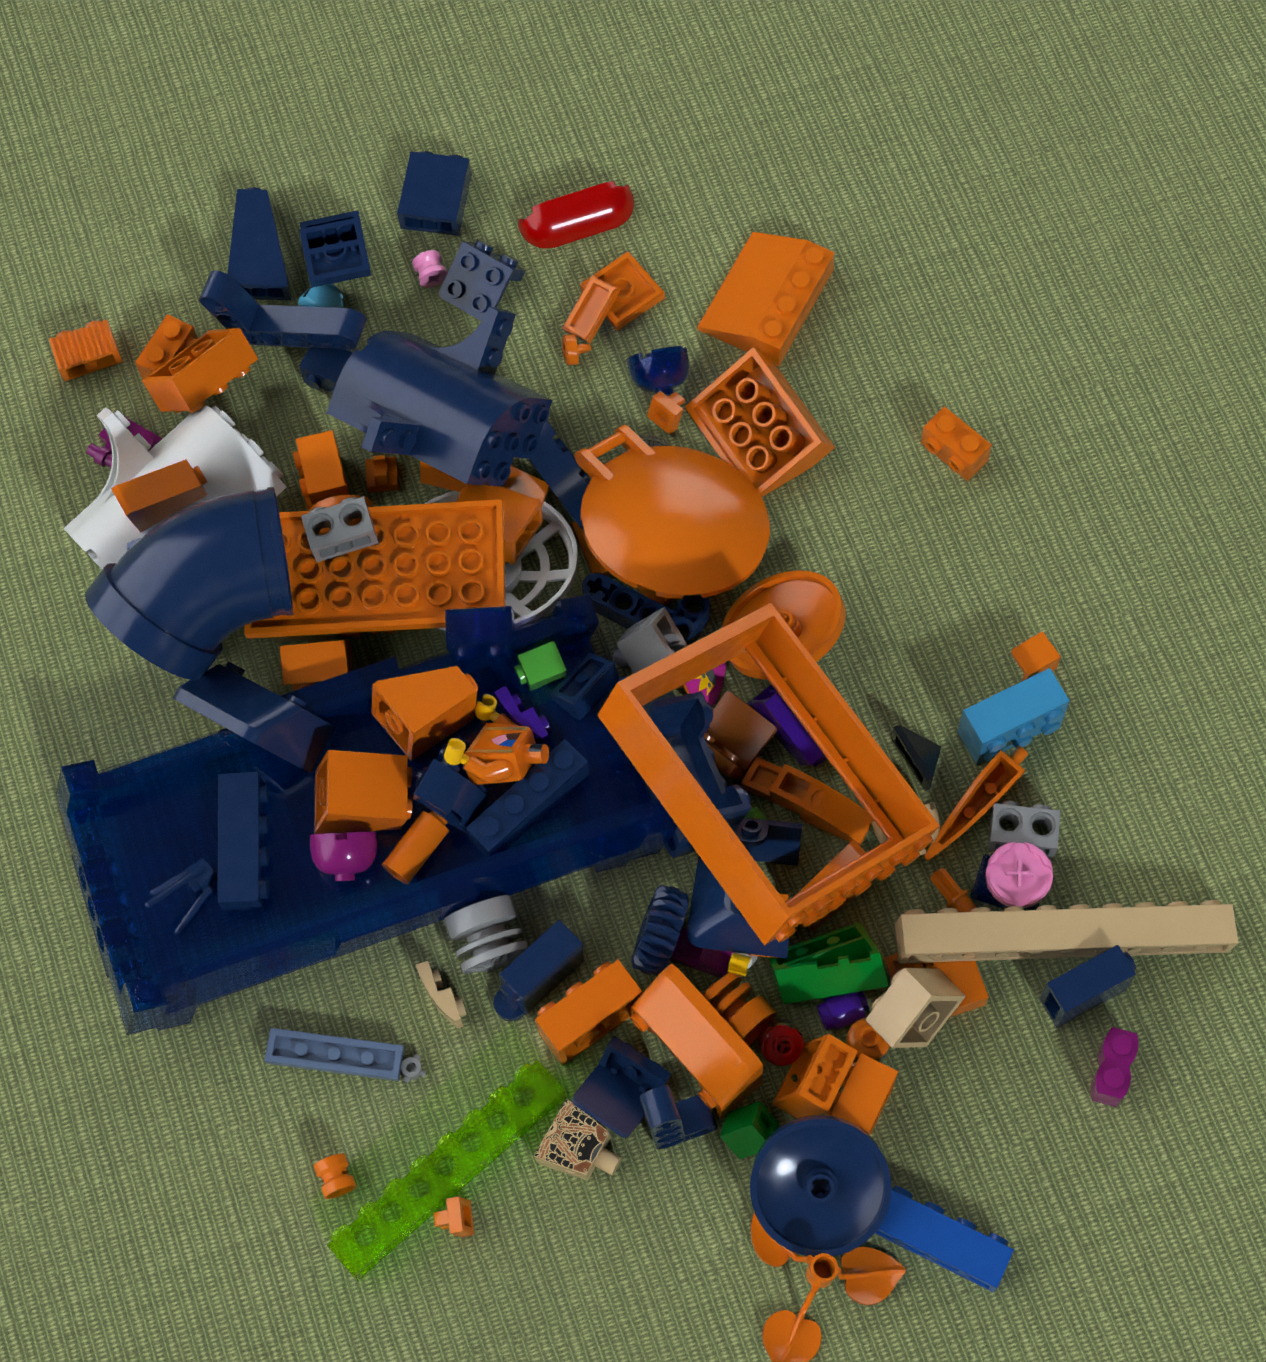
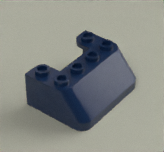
(683, 724)

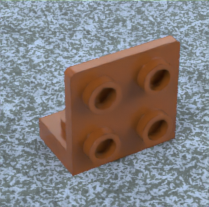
(737, 735)

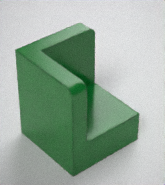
(748, 1129)

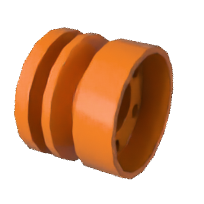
(730, 1003)

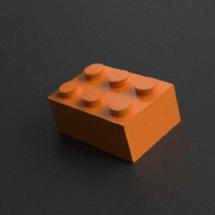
(200, 370)
(588, 1011)

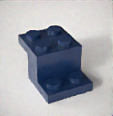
(334, 249)

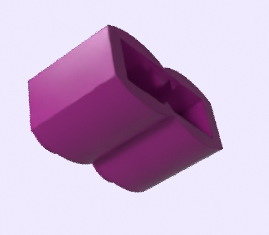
(1114, 1061)

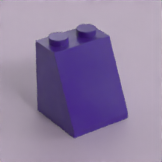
(789, 729)

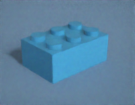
(1013, 716)

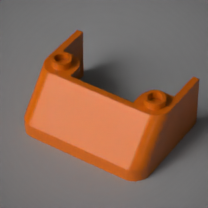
(699, 1039)

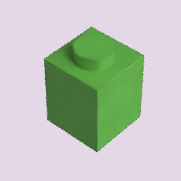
(540, 666)

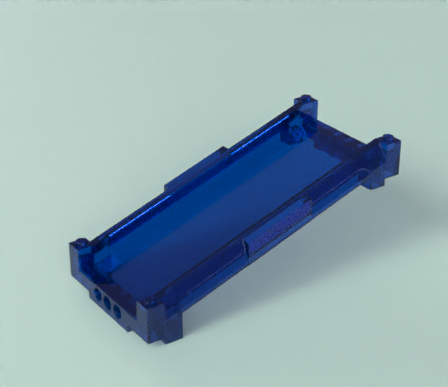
(160, 815)

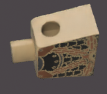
(576, 1144)

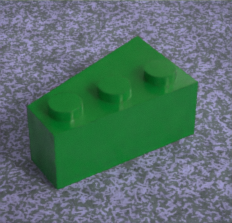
(829, 966)

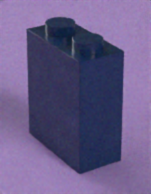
(434, 193)
(541, 968)
(1088, 985)

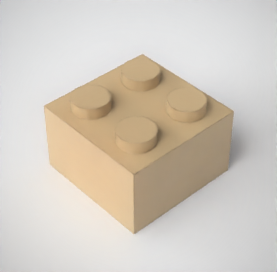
(914, 1007)

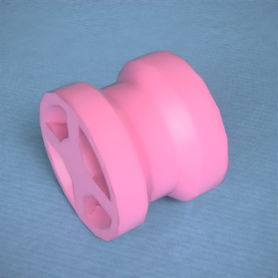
(429, 268)

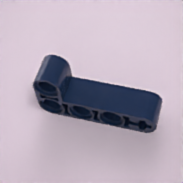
(643, 606)
(675, 1122)

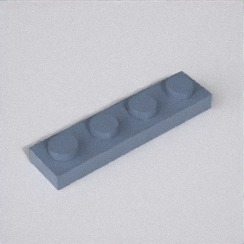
(334, 1054)

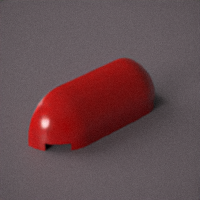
(577, 215)

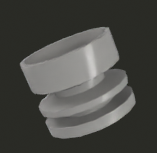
(486, 934)

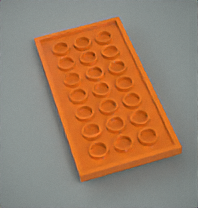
(424, 564)

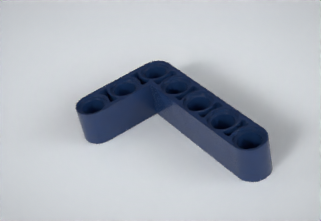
(280, 324)

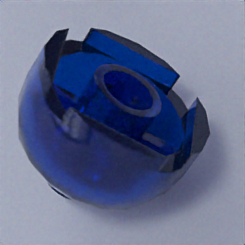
(660, 370)

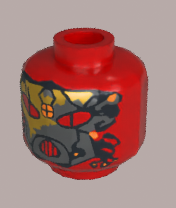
(775, 1032)

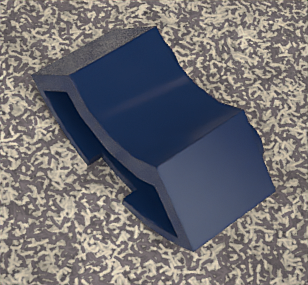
(451, 795)

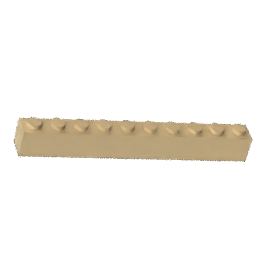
(1064, 932)

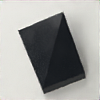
(918, 753)

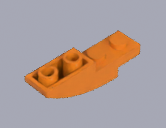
(808, 797)

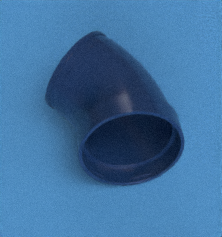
(197, 581)

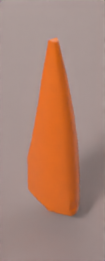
(980, 797)

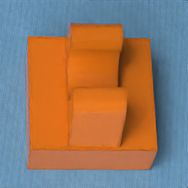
(666, 411)
(382, 473)
(456, 1218)

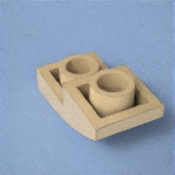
(449, 1006)

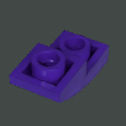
(514, 709)

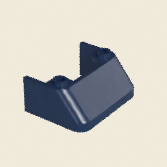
(258, 714)
(713, 916)

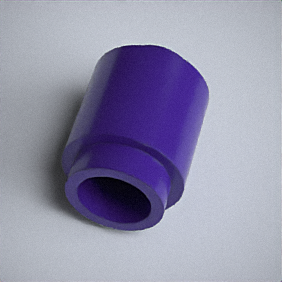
(842, 1010)

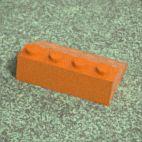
(768, 294)
(759, 423)

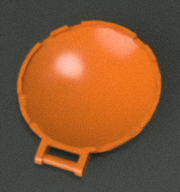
(671, 517)

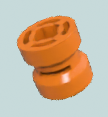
(334, 1175)

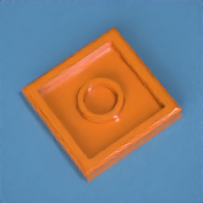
(636, 290)

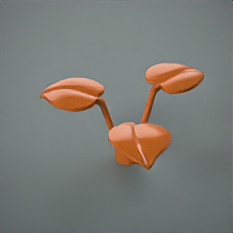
(868, 1278)

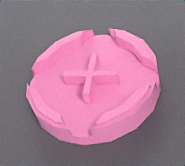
(1019, 874)

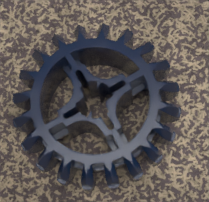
(660, 930)

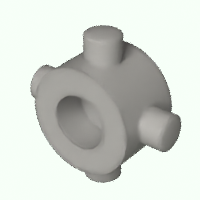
(412, 1068)

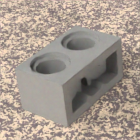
(341, 537)
(1024, 819)

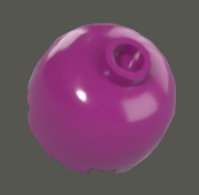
(343, 853)

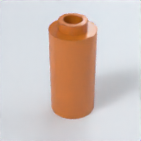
(416, 846)

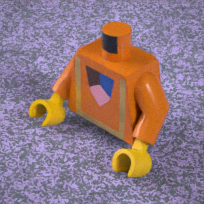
(499, 751)

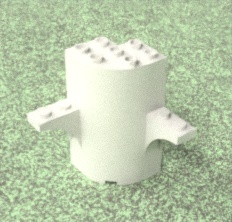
(204, 439)

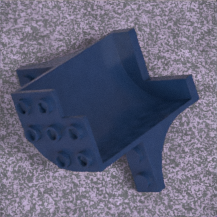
(442, 402)

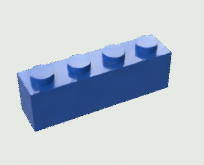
(945, 1241)

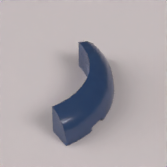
(560, 471)

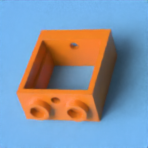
(819, 1075)

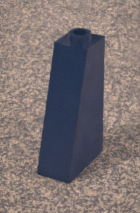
(255, 248)

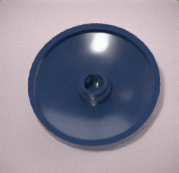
(820, 1186)

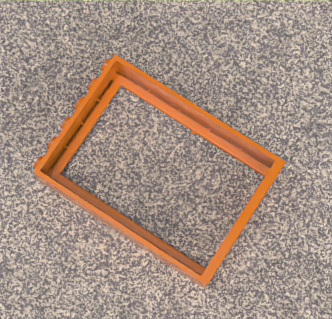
(830, 725)

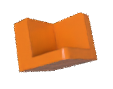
(1036, 655)

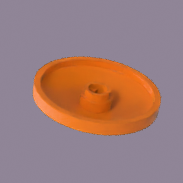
(805, 602)

